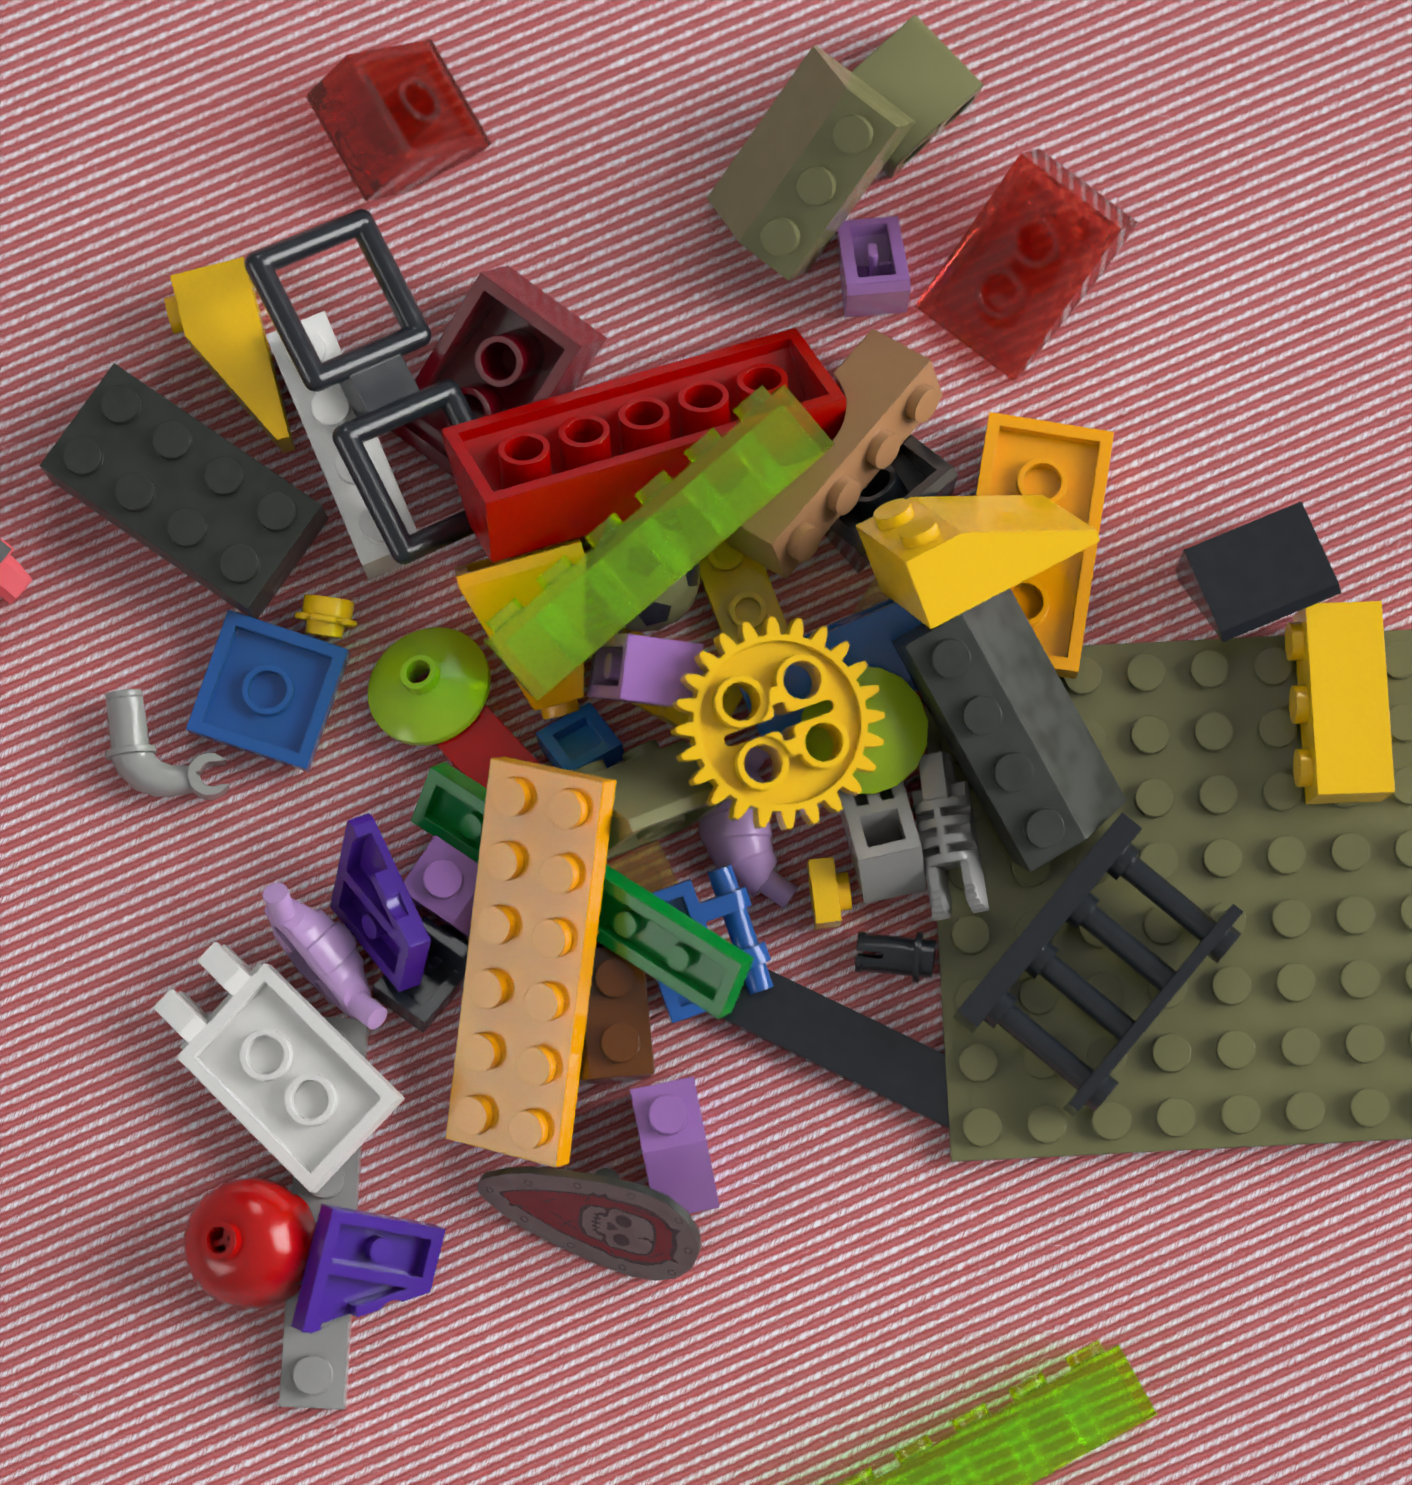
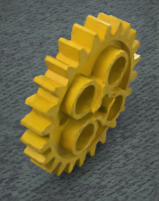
(796, 777)

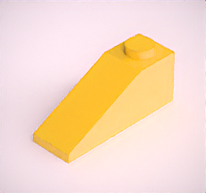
(226, 331)

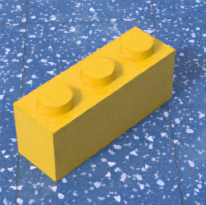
(1341, 703)

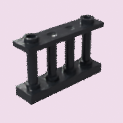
(1078, 906)

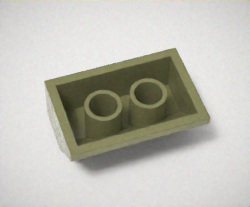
(807, 164)

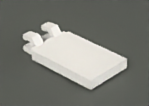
(280, 1067)

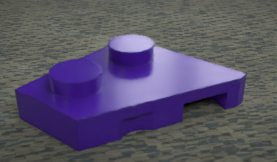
(363, 1263)

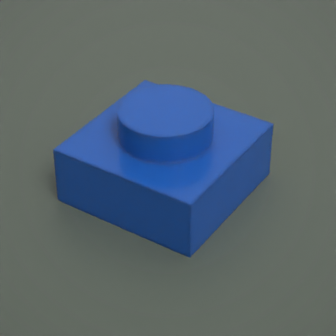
(580, 740)

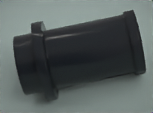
(900, 955)

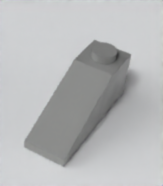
(883, 843)

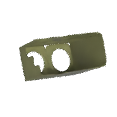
(921, 80)

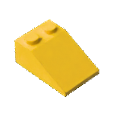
(961, 550)

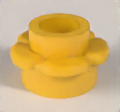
(326, 615)

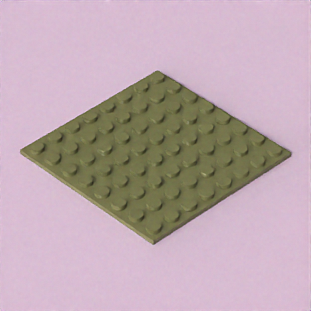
(1308, 1009)

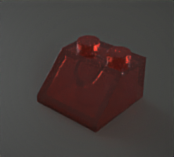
(396, 118)

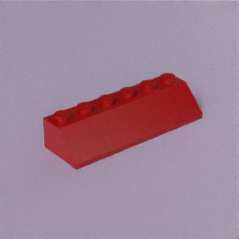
(580, 456)

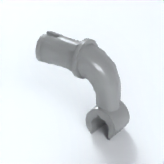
(137, 760)

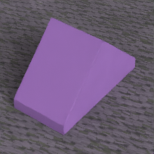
(873, 267)

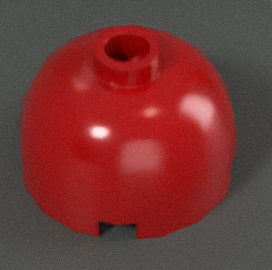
(249, 1242)

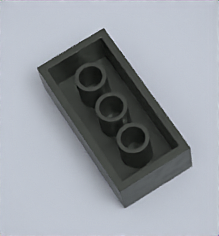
(184, 492)

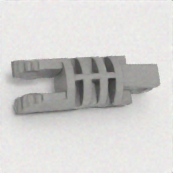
(947, 835)

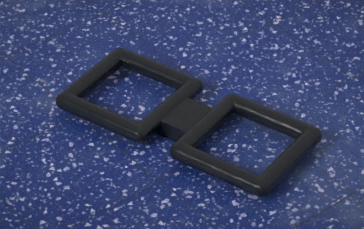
(369, 375)

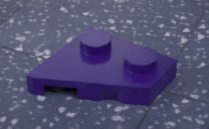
(377, 905)

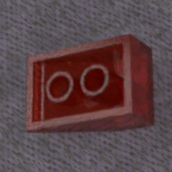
(1025, 262)

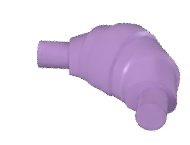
(744, 846)
(323, 954)

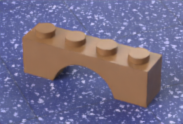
(886, 398)

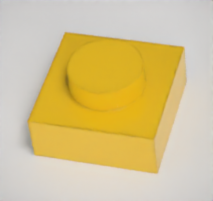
(828, 893)

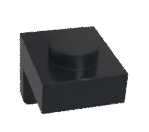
(440, 981)

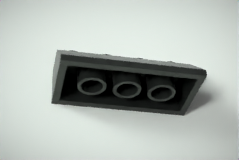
(1012, 729)

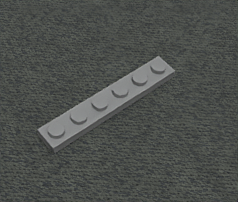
(318, 1362)

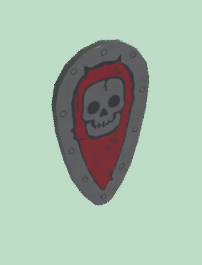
(598, 1218)

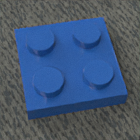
(268, 691)

